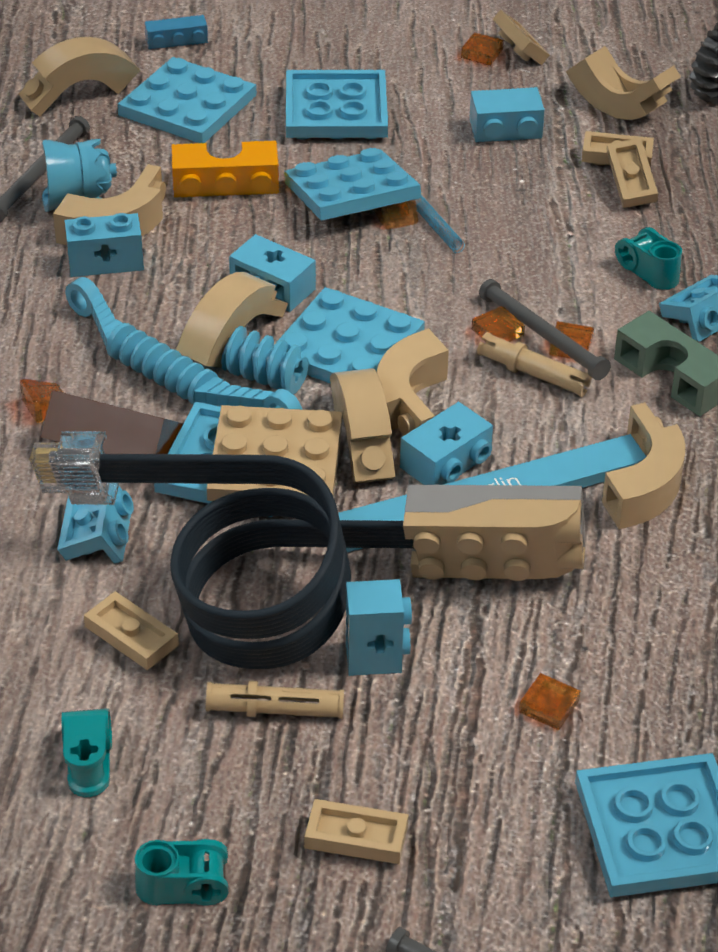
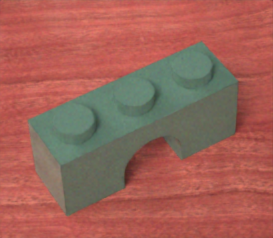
(656, 345)

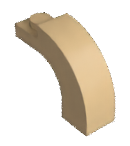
(76, 61)
(616, 93)
(142, 198)
(223, 309)
(405, 370)
(366, 423)
(649, 487)

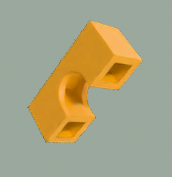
(248, 173)

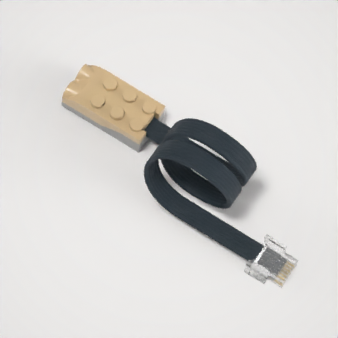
(450, 528)

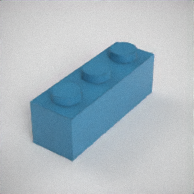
(176, 32)

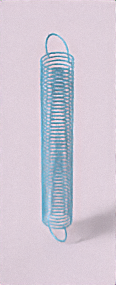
(450, 230)

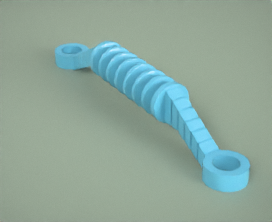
(165, 364)

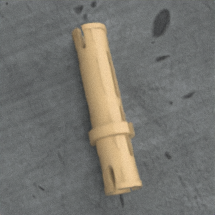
(519, 358)
(220, 698)

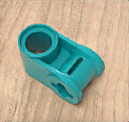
(651, 258)
(87, 750)
(181, 872)

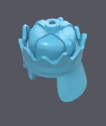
(76, 171)

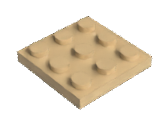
(291, 433)

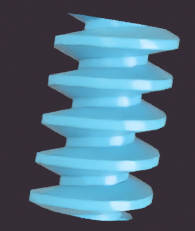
(264, 361)

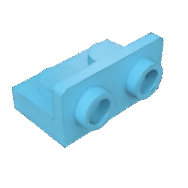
(695, 306)
(96, 528)

